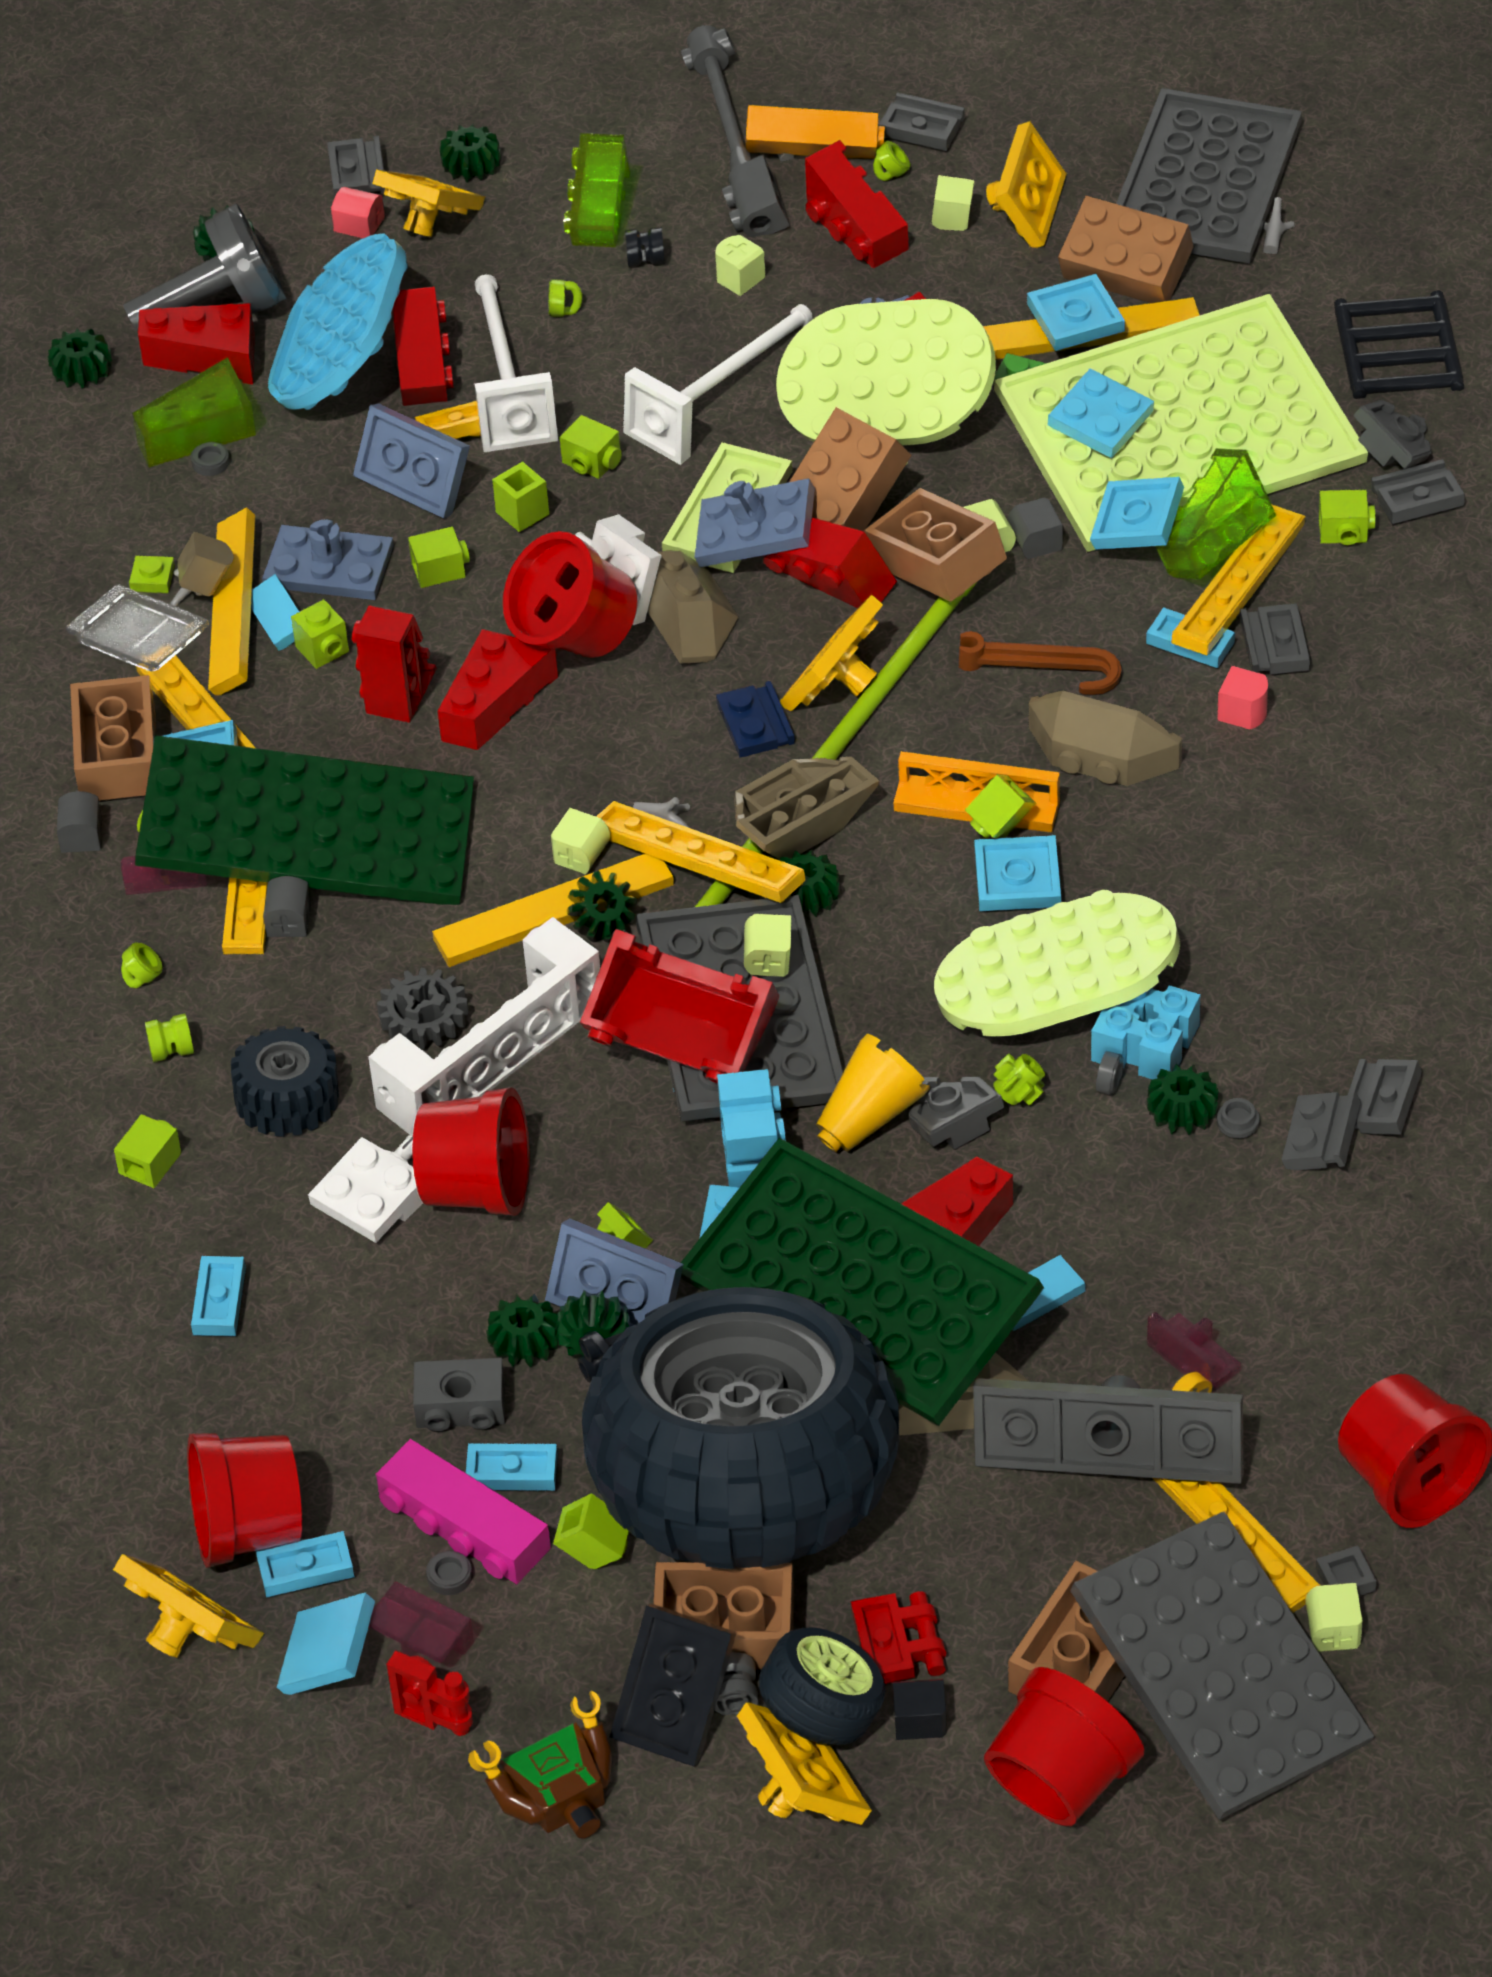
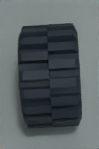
(284, 1080)

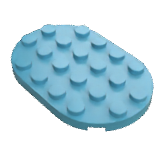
(337, 322)

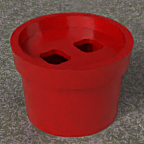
(568, 597)
(473, 1152)
(1414, 1449)
(242, 1494)
(1061, 1747)

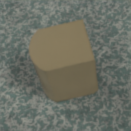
(203, 564)

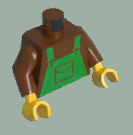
(554, 1778)

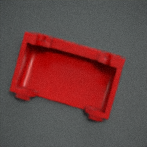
(677, 1008)

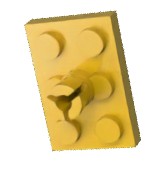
(1029, 185)
(426, 198)
(837, 659)
(183, 1609)
(803, 1771)

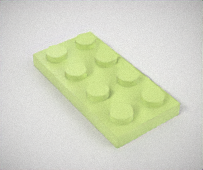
(725, 468)

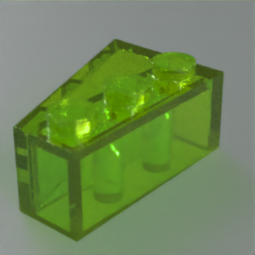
(597, 190)
(194, 413)
(1218, 516)

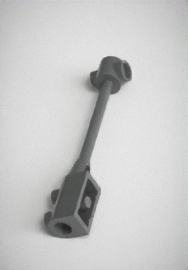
(750, 180)

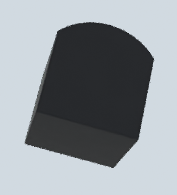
(919, 1709)

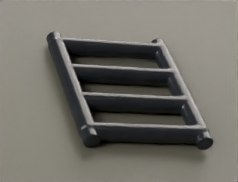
(1356, 361)

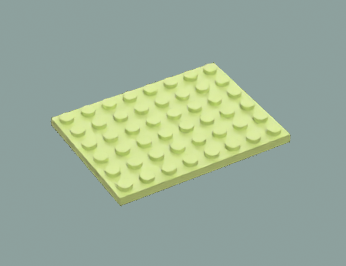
(1214, 384)

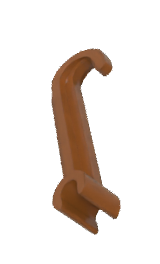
(976, 653)

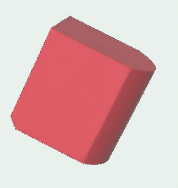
(357, 212)
(1243, 698)

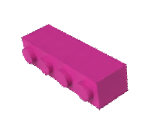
(462, 1512)

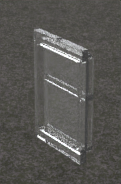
(136, 628)

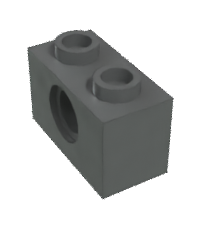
(459, 1393)

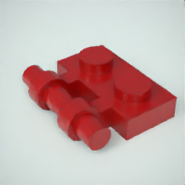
(882, 1635)
(428, 1699)

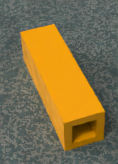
(810, 130)

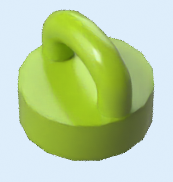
(892, 159)
(557, 298)
(141, 963)

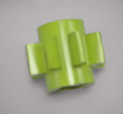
(1019, 1079)

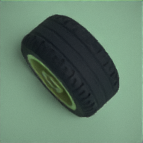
(822, 1686)

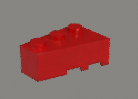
(851, 209)
(198, 338)
(421, 346)
(838, 563)
(391, 663)
(492, 686)
(967, 1199)

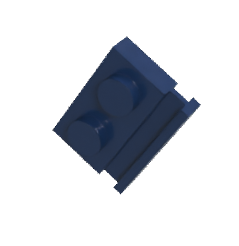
(755, 719)

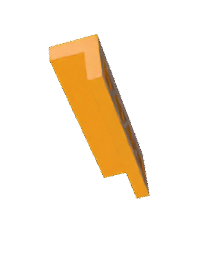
(946, 798)

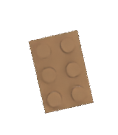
(1127, 250)
(851, 470)
(937, 544)
(113, 736)
(744, 1600)
(1066, 1642)

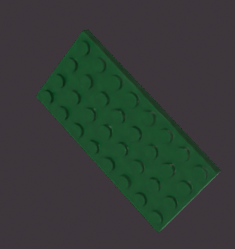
(306, 819)
(903, 1281)

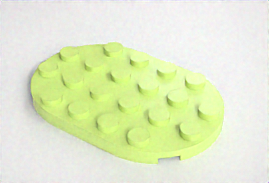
(892, 364)
(1056, 963)

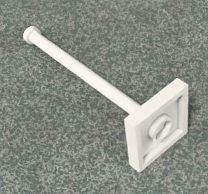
(515, 408)
(663, 415)

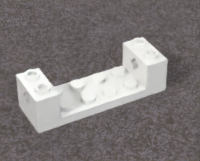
(559, 982)

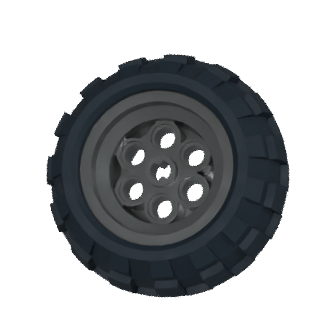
(740, 1428)

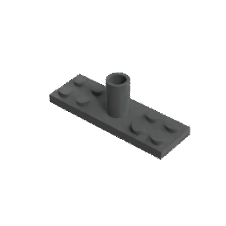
(1109, 1429)

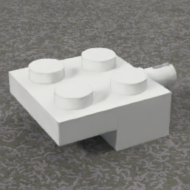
(623, 547)
(369, 1188)

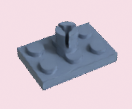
(411, 460)
(754, 521)
(329, 560)
(605, 1263)

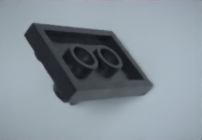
(672, 1684)

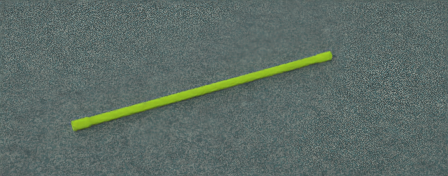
(862, 709)

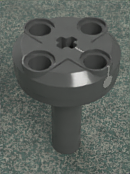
(239, 263)

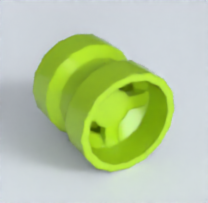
(169, 1037)

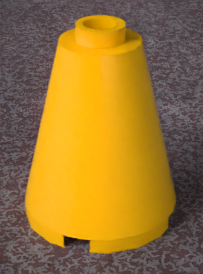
(868, 1095)

